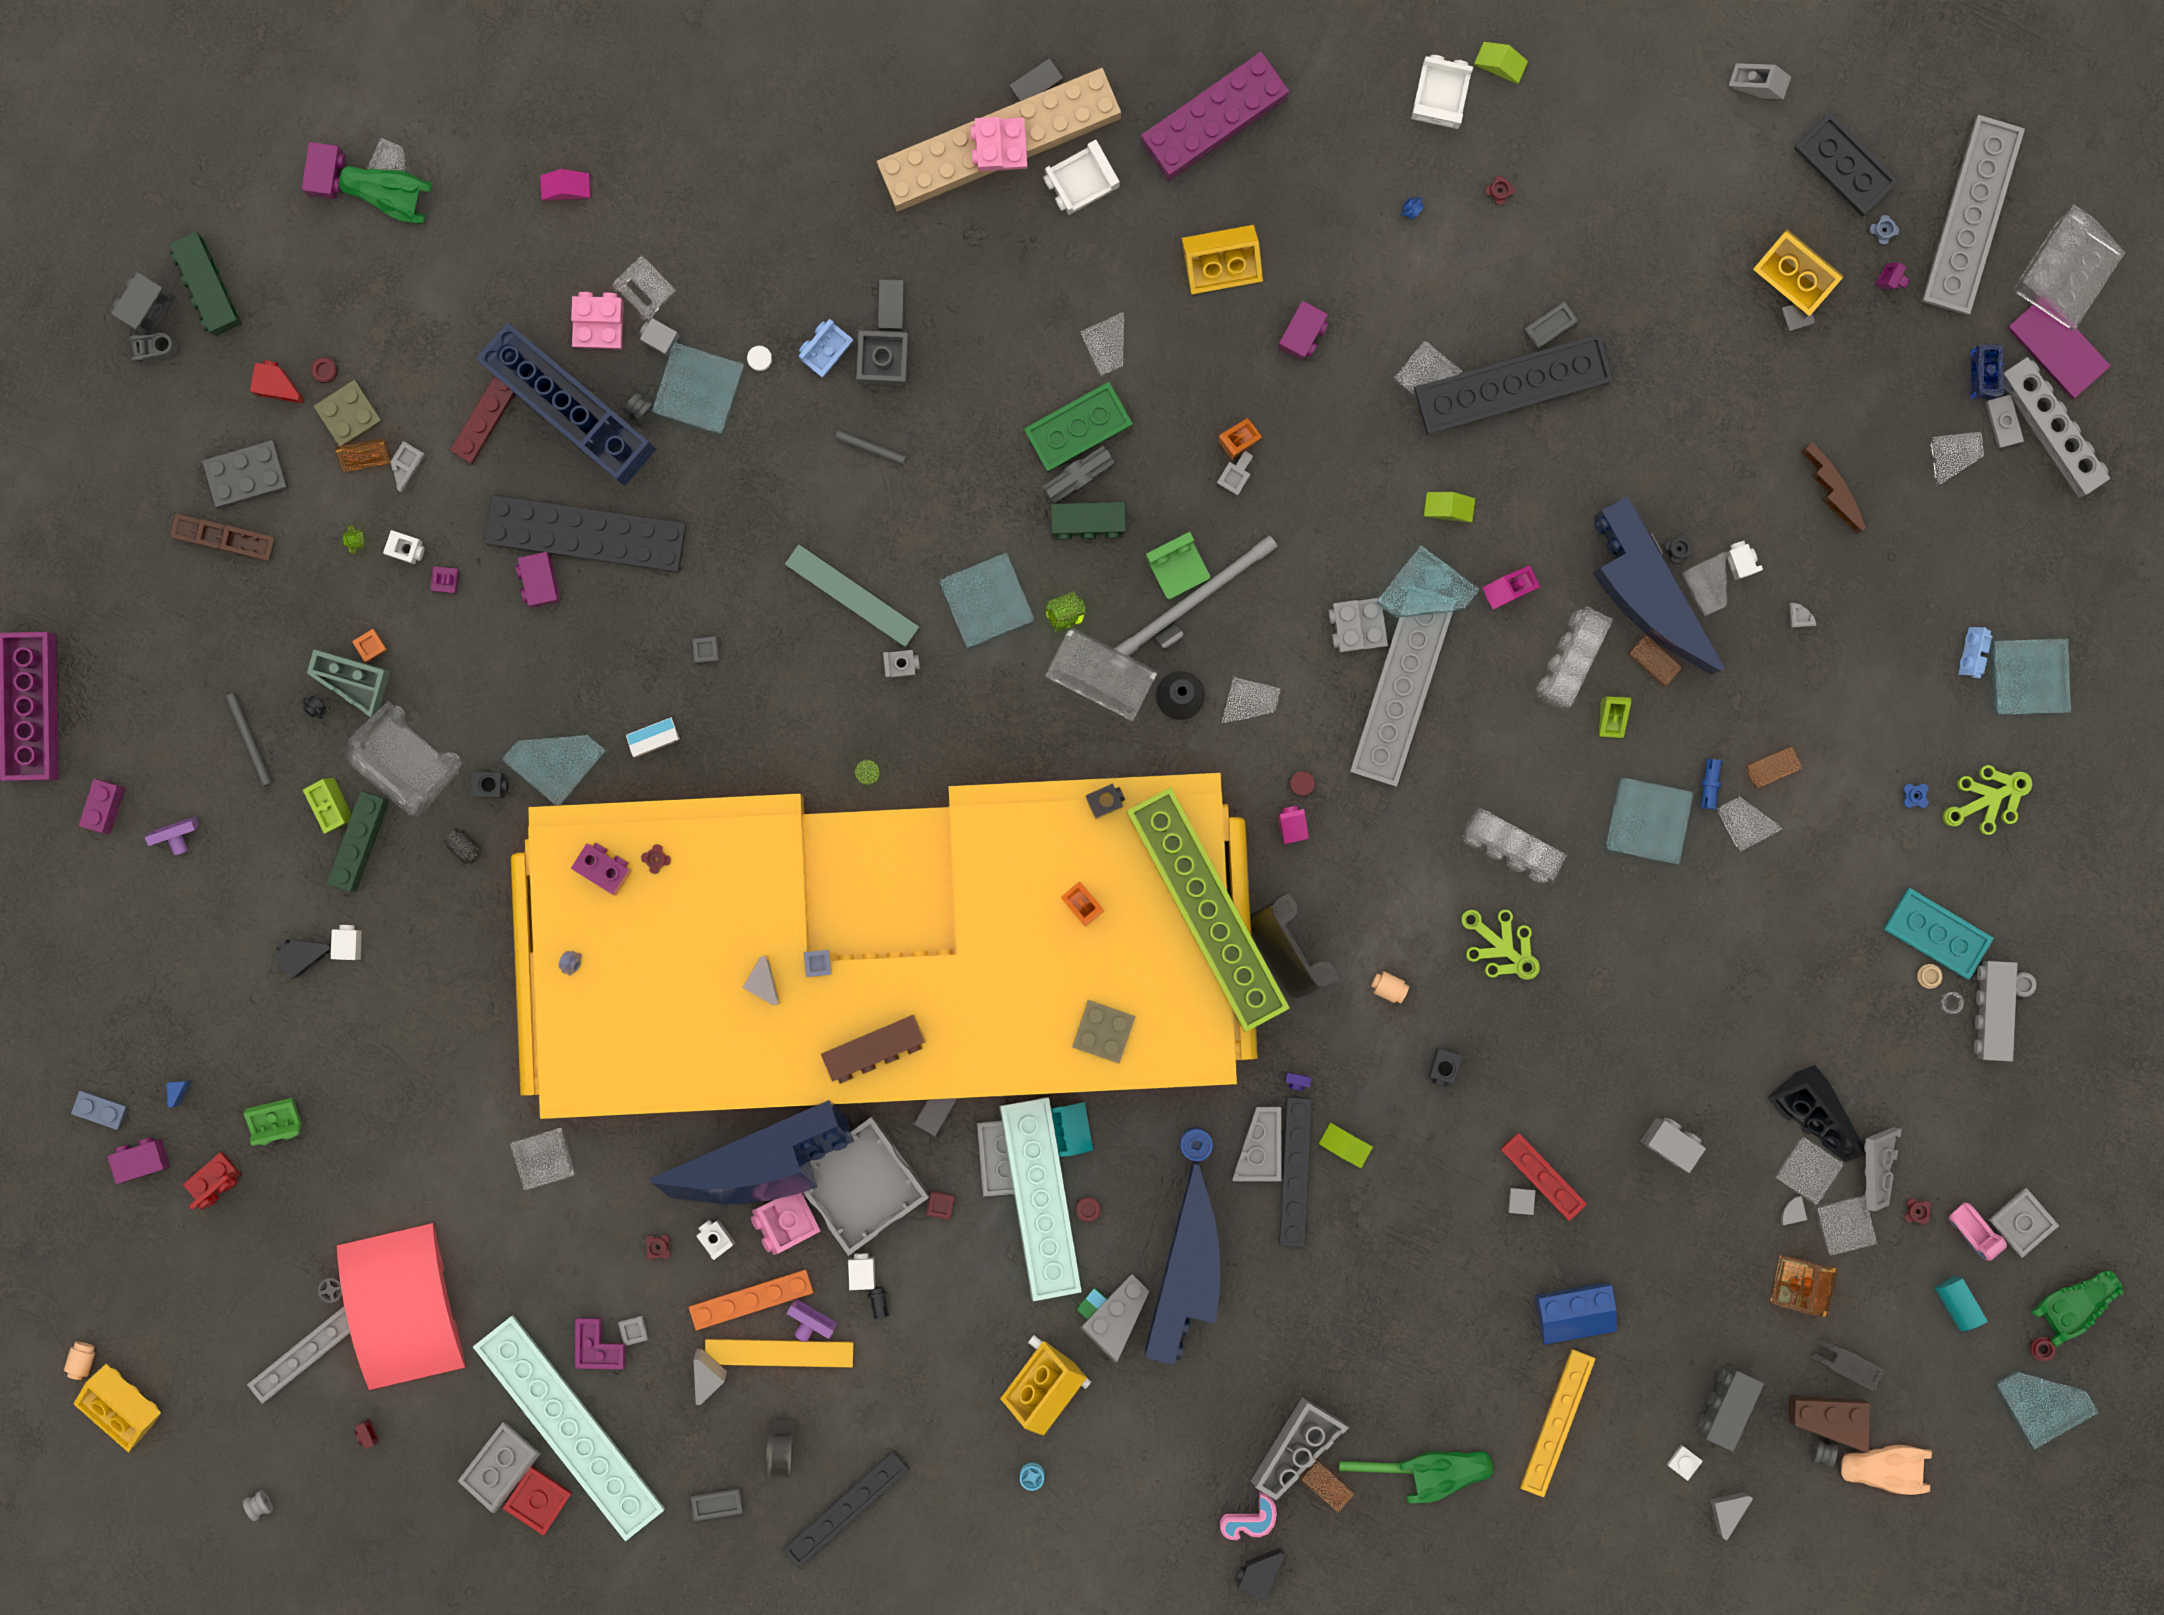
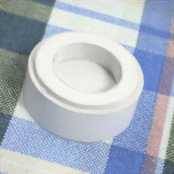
(759, 358)

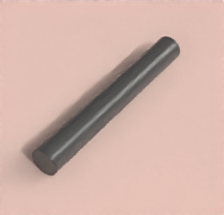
(870, 447)

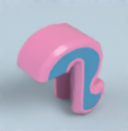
(1977, 1232)
(1252, 1524)

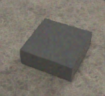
(705, 649)

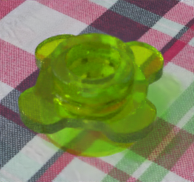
(353, 539)

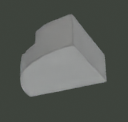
(1800, 616)
(1793, 1211)

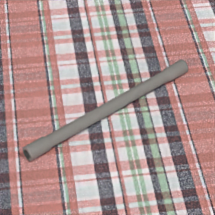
(1256, 553)

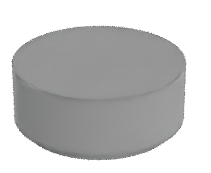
(2025, 985)

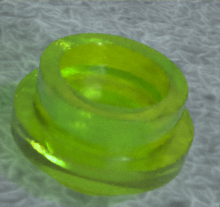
(867, 772)

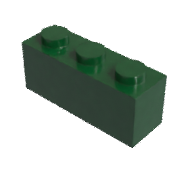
(1088, 520)

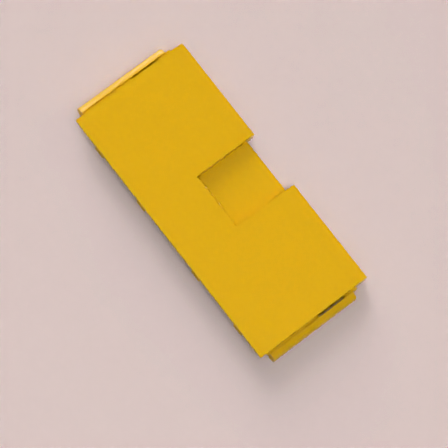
(921, 918)

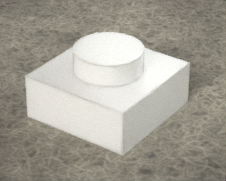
(1684, 1462)

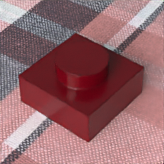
(365, 1434)

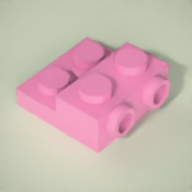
(999, 144)
(597, 321)
(784, 1222)

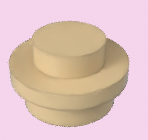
(1929, 976)

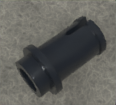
(878, 1302)

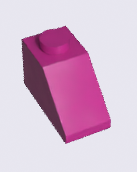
(1511, 587)

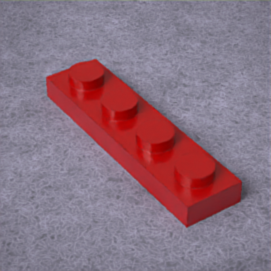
(1543, 1176)

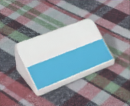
(652, 737)

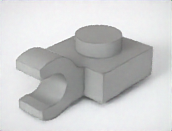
(1235, 476)

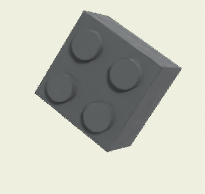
(142, 304)
(882, 358)

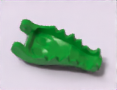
(388, 190)
(2077, 1306)
(1443, 1473)

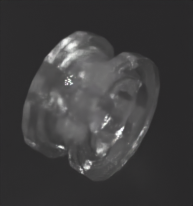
(1959, 1003)

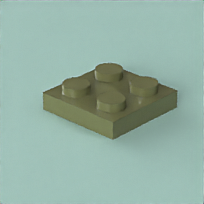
(348, 413)
(1103, 1031)

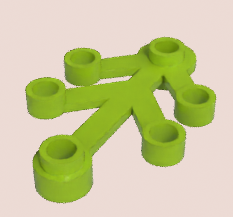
(1991, 797)
(1503, 946)

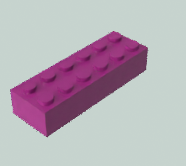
(1214, 116)
(28, 707)

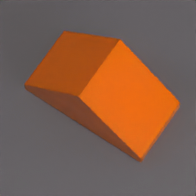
(1239, 438)
(1082, 904)

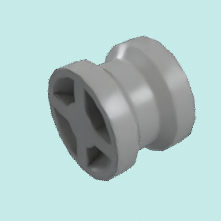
(257, 1505)

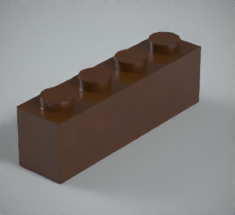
(872, 1048)

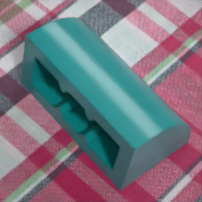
(1071, 1129)
(1960, 1304)

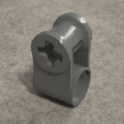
(148, 347)

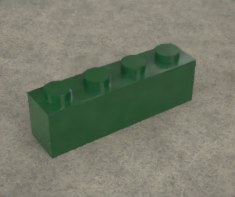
(205, 284)
(358, 841)

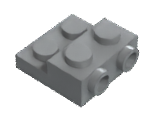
(1358, 625)

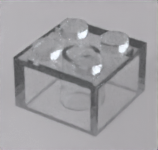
(543, 1158)

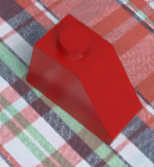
(274, 383)

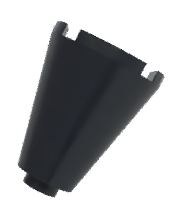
(1179, 706)

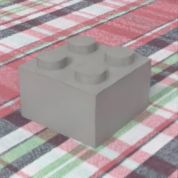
(1673, 1145)

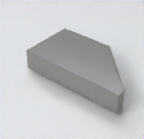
(405, 464)

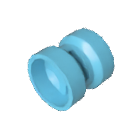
(1029, 1479)

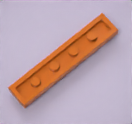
(751, 1299)

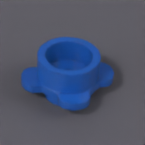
(1412, 207)
(1910, 800)

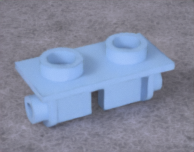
(1976, 641)

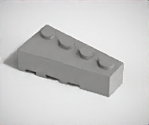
(1296, 1447)

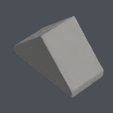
(762, 982)
(707, 1375)
(1728, 1512)

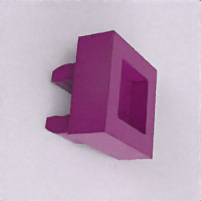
(1892, 277)
(444, 580)

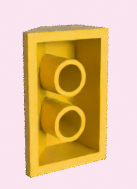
(1222, 259)
(1798, 272)
(1043, 1388)
(117, 1407)

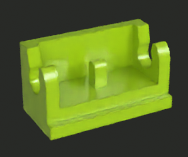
(328, 804)

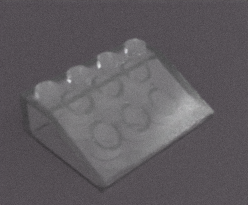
(2070, 267)

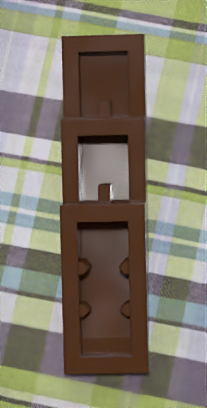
(1839, 496)
(221, 537)

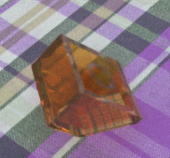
(1803, 1286)

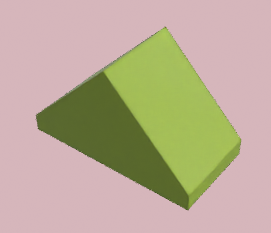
(1501, 61)
(1449, 506)
(1614, 716)
(1345, 1145)

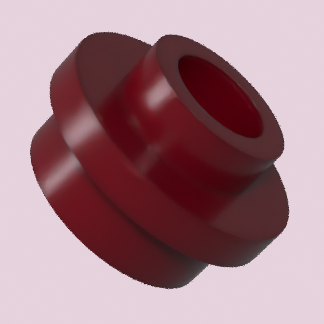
(2049, 1352)

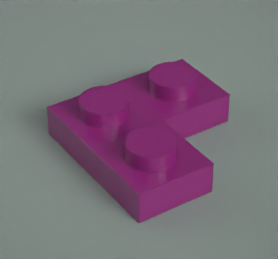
(591, 1352)

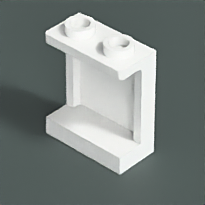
(1442, 91)
(1081, 178)

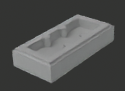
(2004, 421)

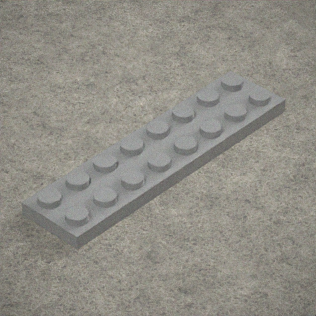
(1973, 215)
(1400, 697)

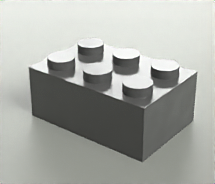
(1729, 1407)

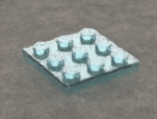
(698, 388)
(986, 600)
(2031, 677)
(1649, 820)

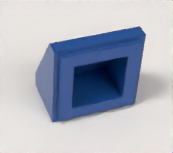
(176, 1092)

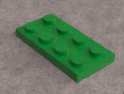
(1078, 427)

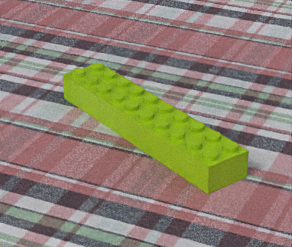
(1207, 909)

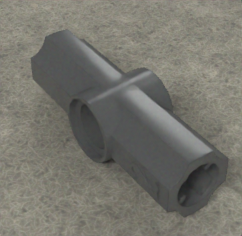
(1078, 475)

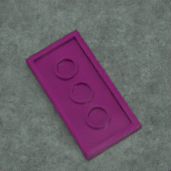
(2059, 350)

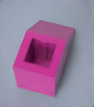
(1292, 825)

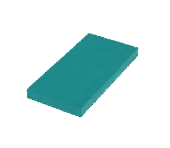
(1938, 933)

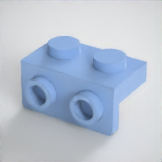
(825, 348)

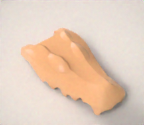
(1891, 1468)

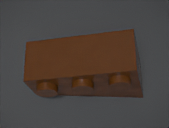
(1833, 1418)

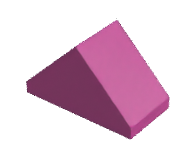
(565, 185)

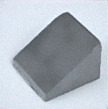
(1797, 318)
(1168, 636)

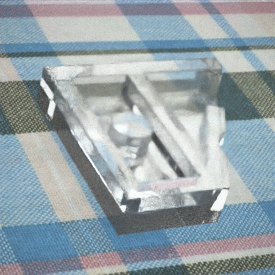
(1106, 344)
(1955, 453)
(1708, 584)
(1249, 700)
(1746, 823)

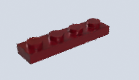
(482, 420)

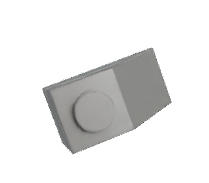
(1760, 80)

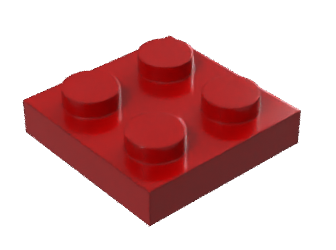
(537, 1500)

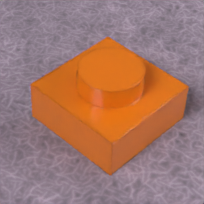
(369, 645)

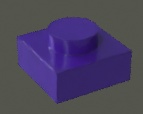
(1297, 1081)

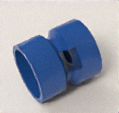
(1196, 1144)

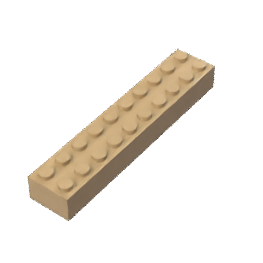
(1049, 121)

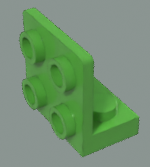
(1177, 566)

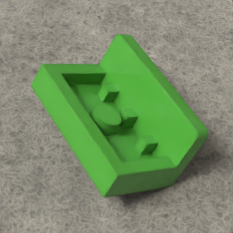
(273, 1121)

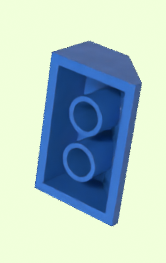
(1577, 1313)

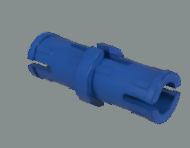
(1711, 784)

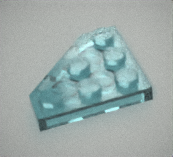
(1426, 588)
(555, 764)
(2044, 1406)

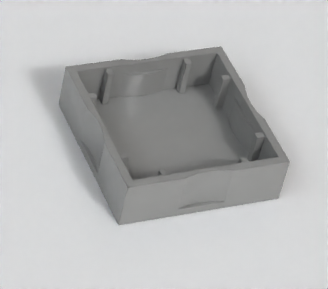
(864, 1187)

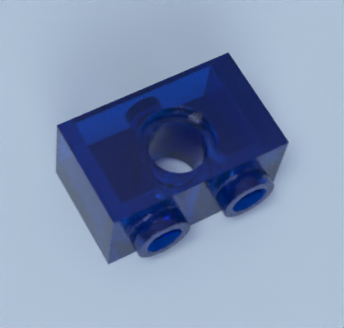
(1987, 371)

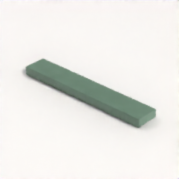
(852, 595)

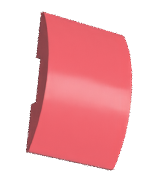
(399, 1307)

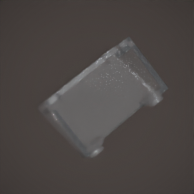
(400, 760)

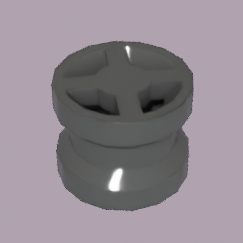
(638, 407)
(327, 1290)
(1824, 1453)

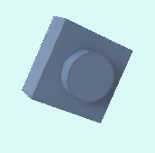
(817, 963)

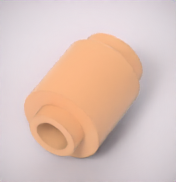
(1389, 987)
(79, 1360)

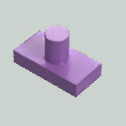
(173, 834)
(810, 1321)

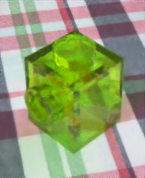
(1065, 611)

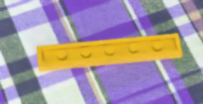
(781, 1352)
(1557, 1423)

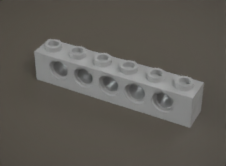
(2053, 441)

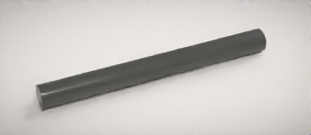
(248, 739)

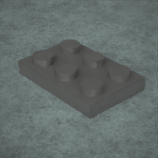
(245, 474)

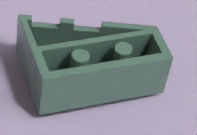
(353, 680)

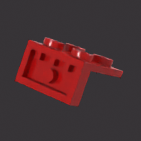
(210, 1180)

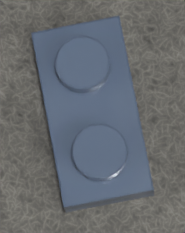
(99, 1110)

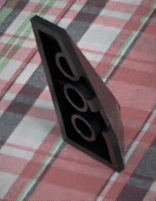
(1815, 1106)

